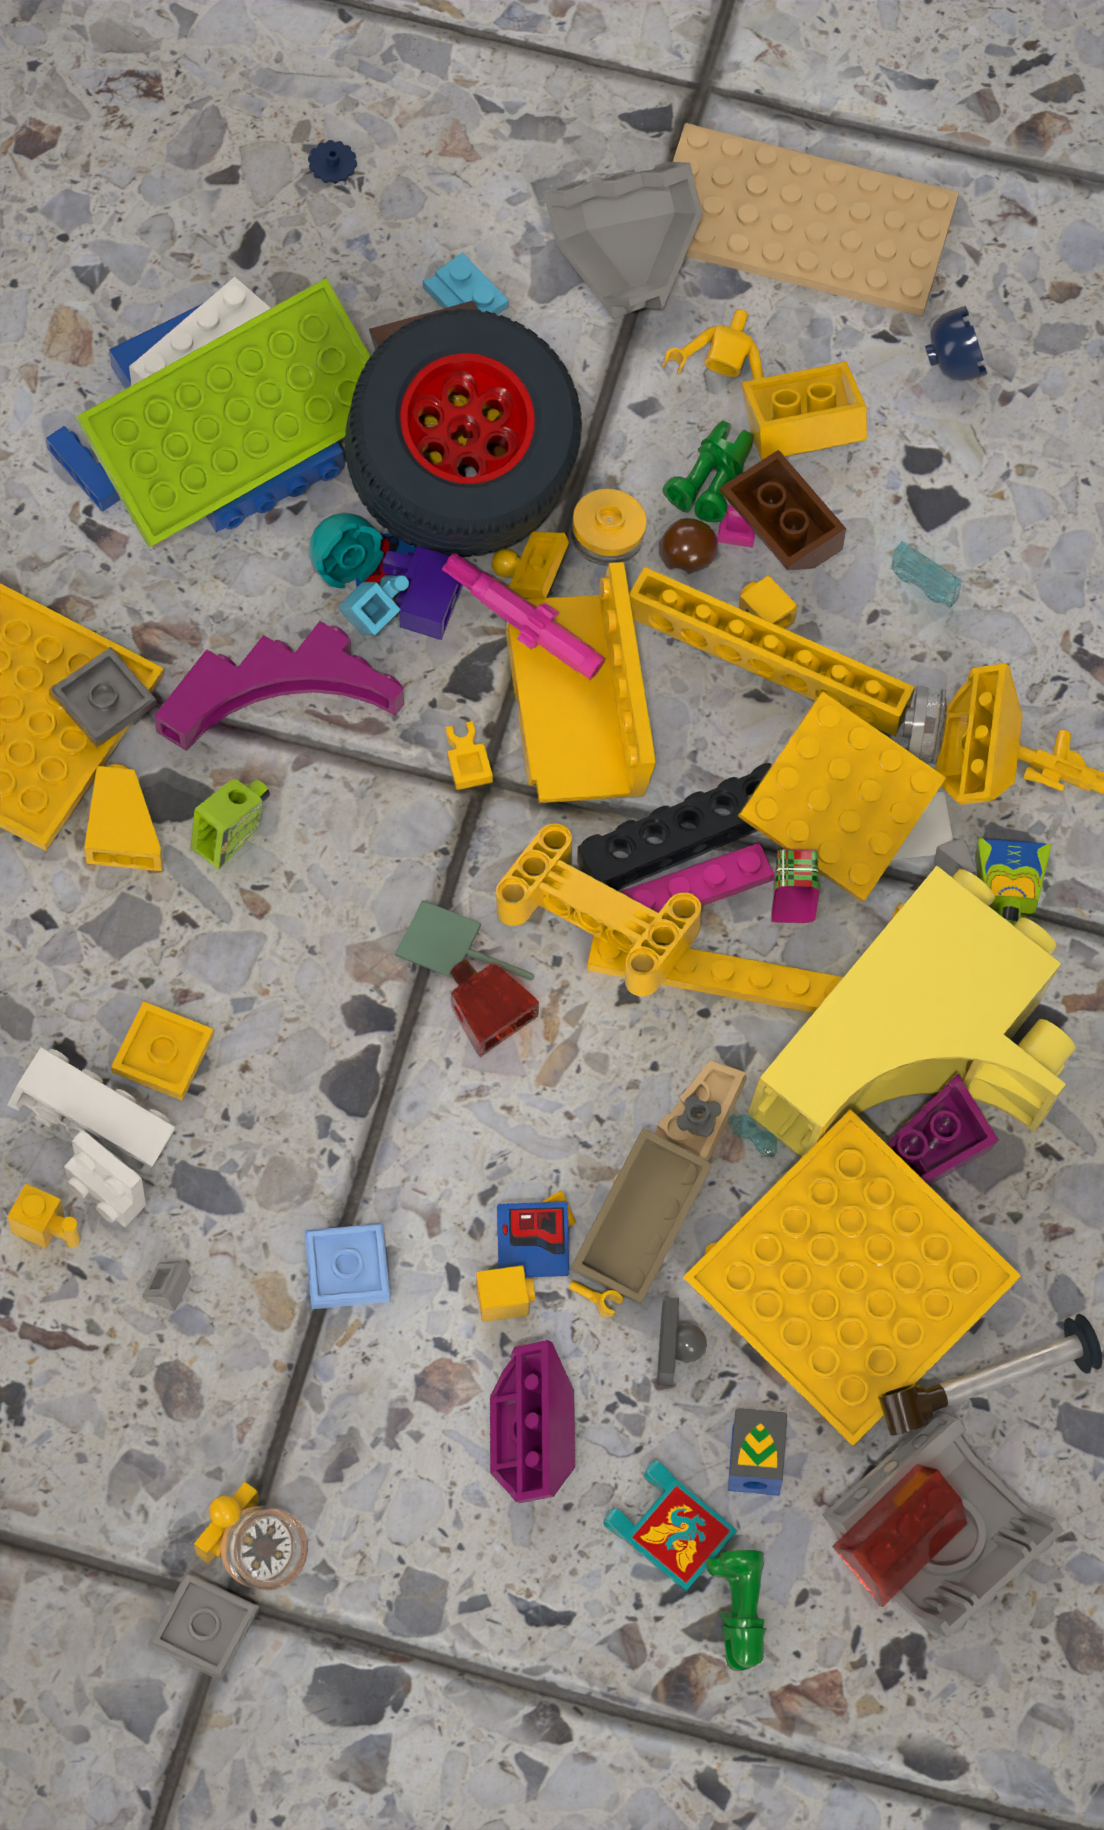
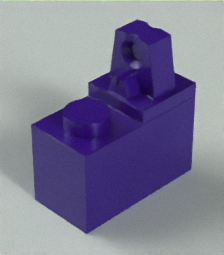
(430, 593)

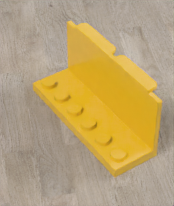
(579, 732)

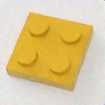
(162, 1050)

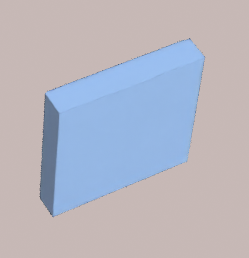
(347, 1266)

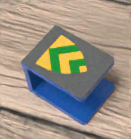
(757, 1451)

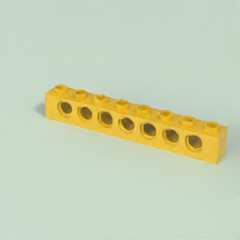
(768, 650)

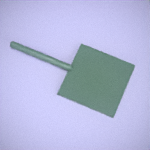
(443, 939)

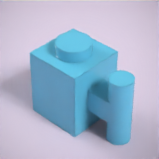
(372, 604)

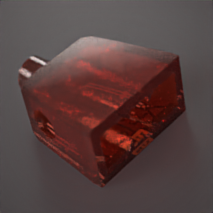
(490, 1005)

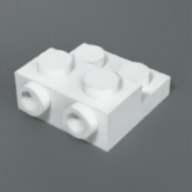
(104, 1180)

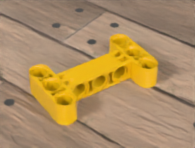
(598, 909)

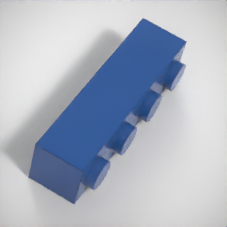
(82, 467)

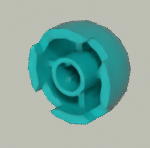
(345, 549)

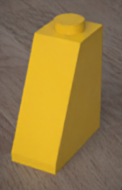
(120, 823)

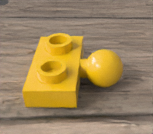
(536, 568)
(223, 1513)

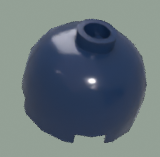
(955, 347)

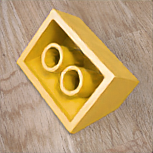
(805, 410)

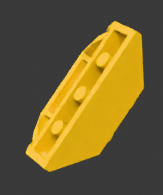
(981, 736)

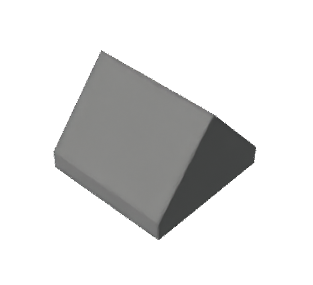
(167, 1285)

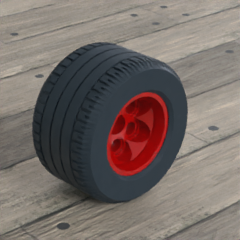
(492, 366)

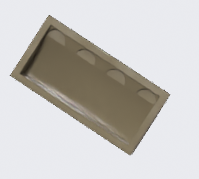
(641, 1216)

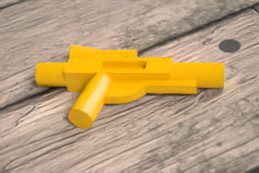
(1062, 765)

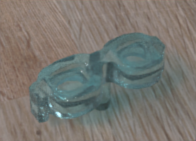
(745, 1128)

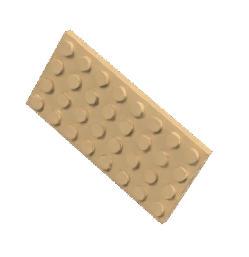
(816, 220)

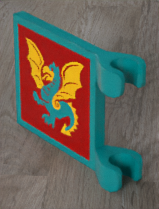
(676, 1531)

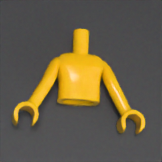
(727, 349)

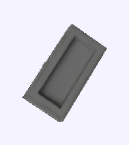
(683, 1342)

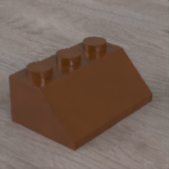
(786, 513)

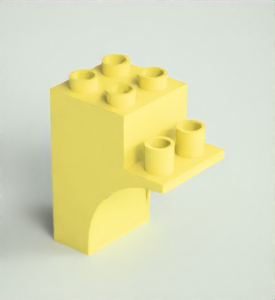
(916, 1010)

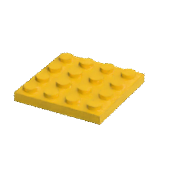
(842, 794)

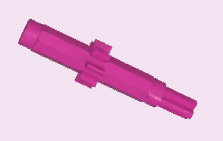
(535, 623)

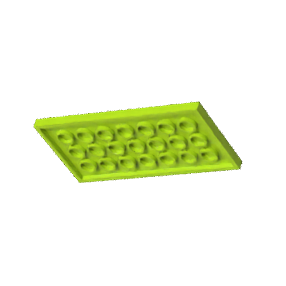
(229, 413)

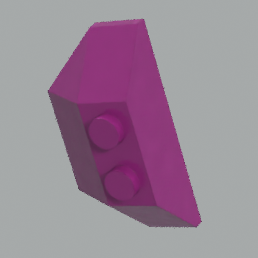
(532, 1424)

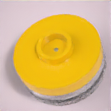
(608, 526)

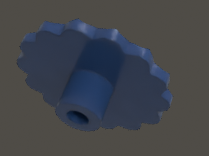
(332, 161)

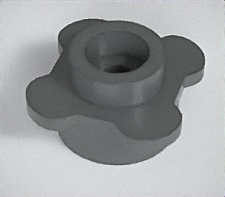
(703, 1126)

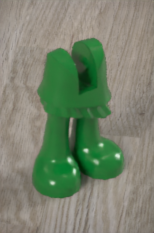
(728, 463)
(741, 1626)

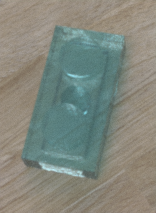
(927, 575)

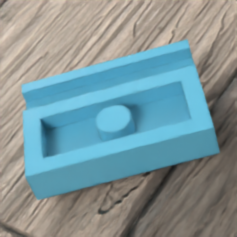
(463, 282)

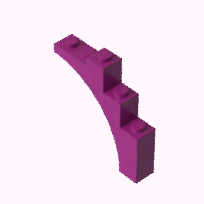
(271, 670)

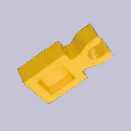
(467, 761)

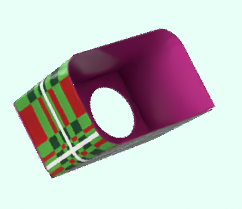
(795, 886)

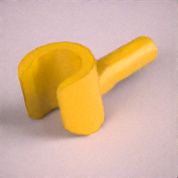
(597, 1298)

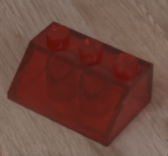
(902, 1532)

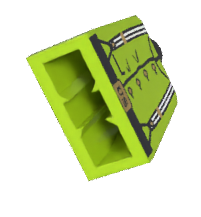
(227, 820)

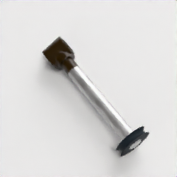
(913, 1406)

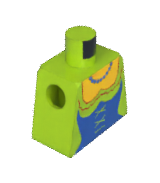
(1013, 874)

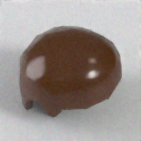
(688, 545)

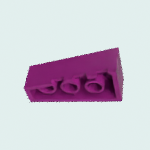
(944, 1134)

